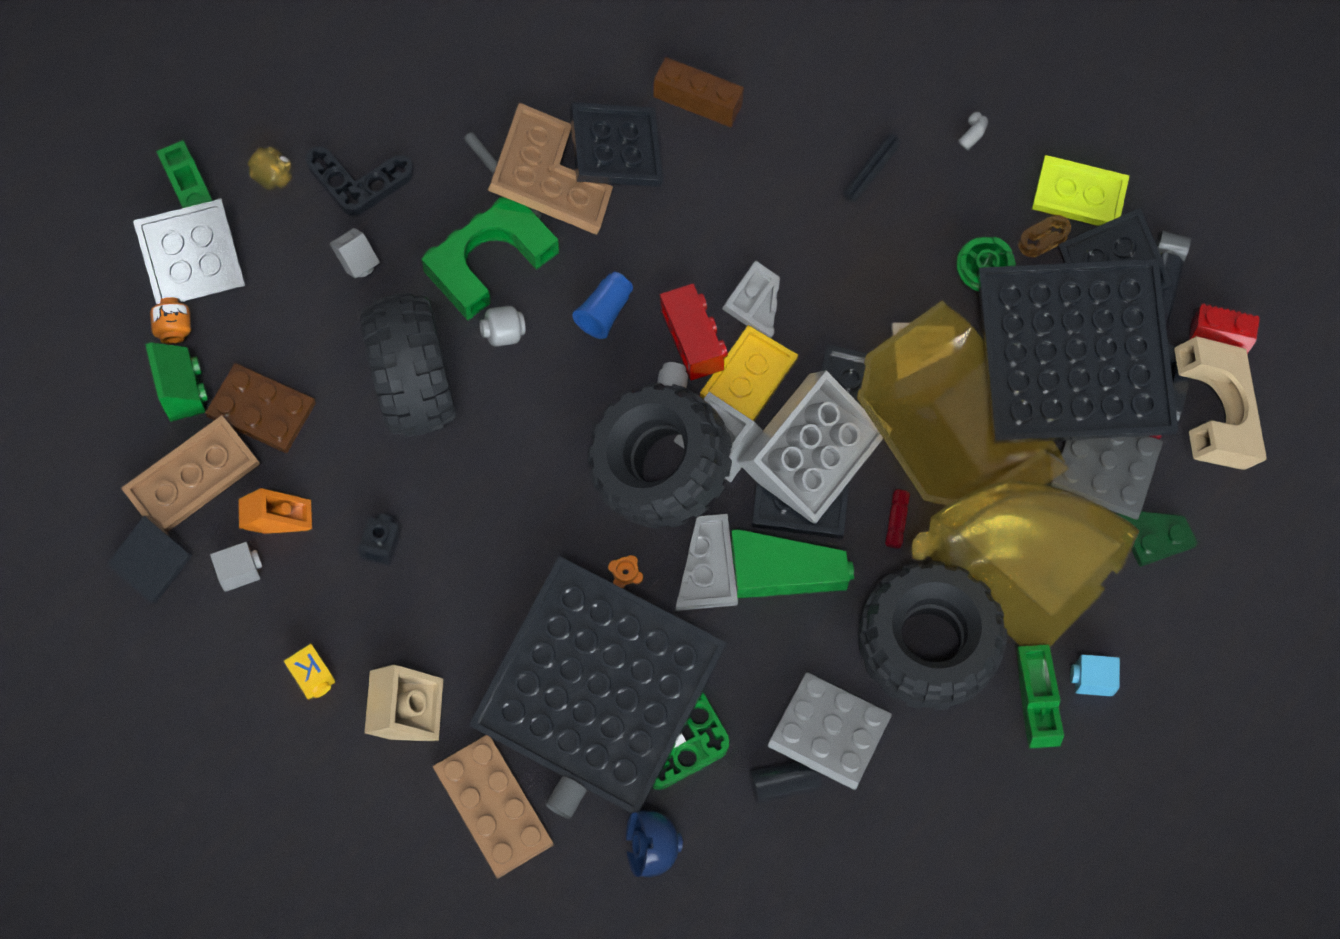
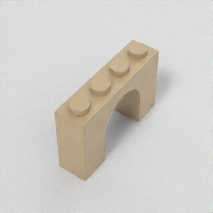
(1228, 372)

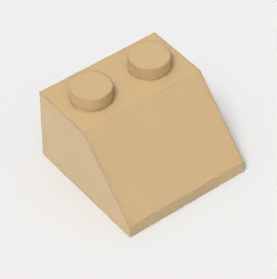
(403, 704)

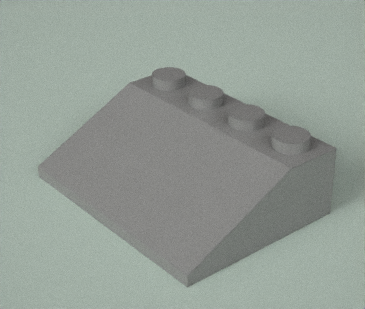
(812, 446)

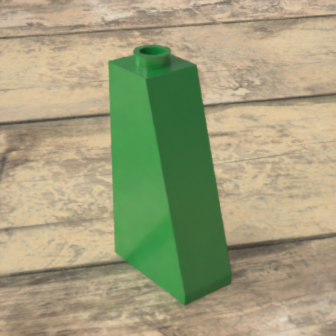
(786, 567)

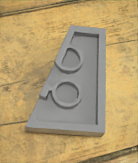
(709, 566)

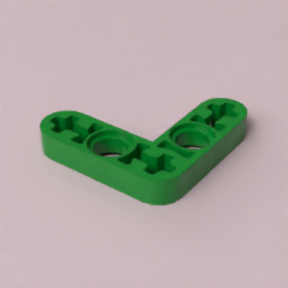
(698, 746)

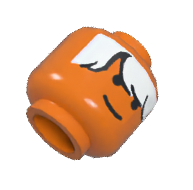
(170, 321)

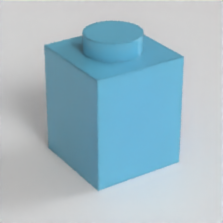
(1096, 675)

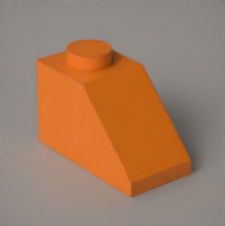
(274, 512)

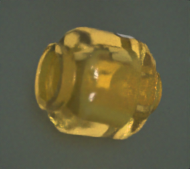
(269, 168)

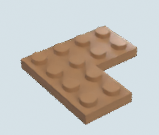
(533, 175)

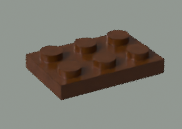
(261, 408)

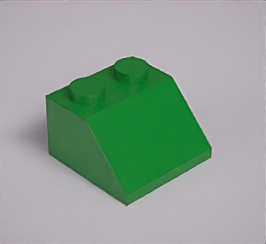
(177, 380)

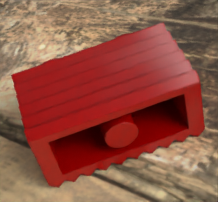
(1225, 326)

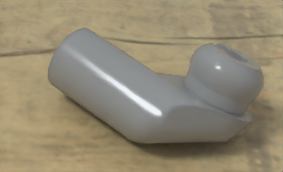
(979, 125)

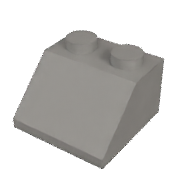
(741, 430)

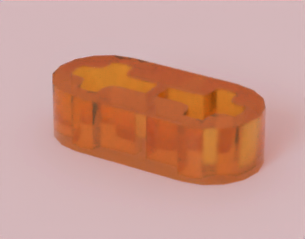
(1042, 231)

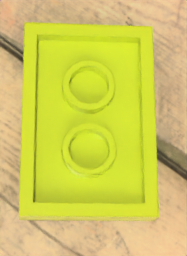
(1080, 191)

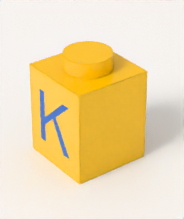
(310, 672)

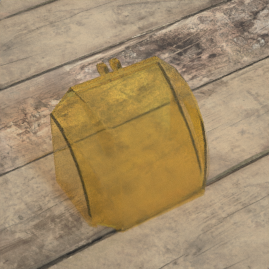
(934, 411)
(1035, 551)

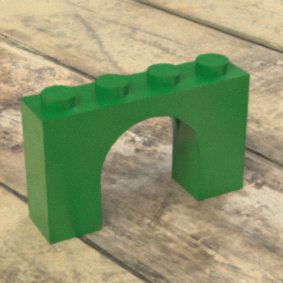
(503, 222)

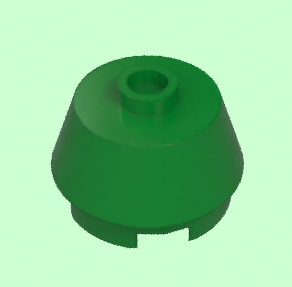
(982, 253)

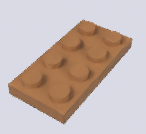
(191, 475)
(493, 806)

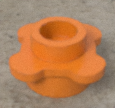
(625, 563)

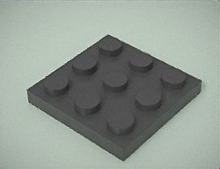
(1110, 471)

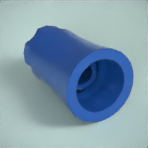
(603, 306)

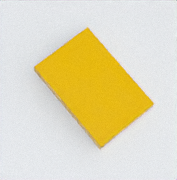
(751, 373)

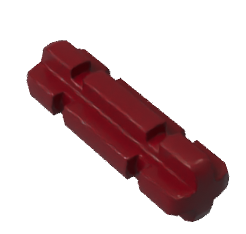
(897, 519)

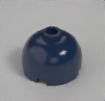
(653, 843)

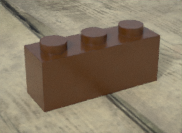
(698, 92)

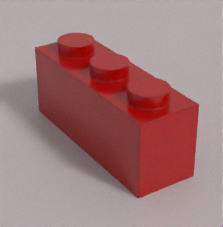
(693, 331)

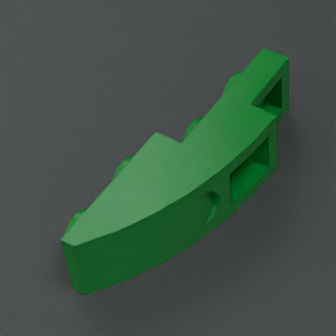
(183, 175)

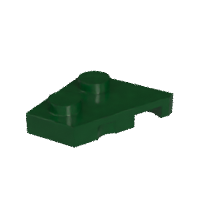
(1160, 536)

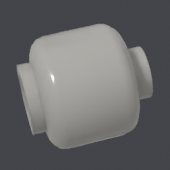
(502, 325)

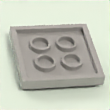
(830, 730)

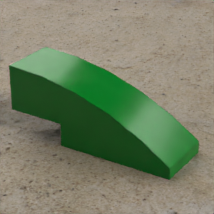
(1039, 697)

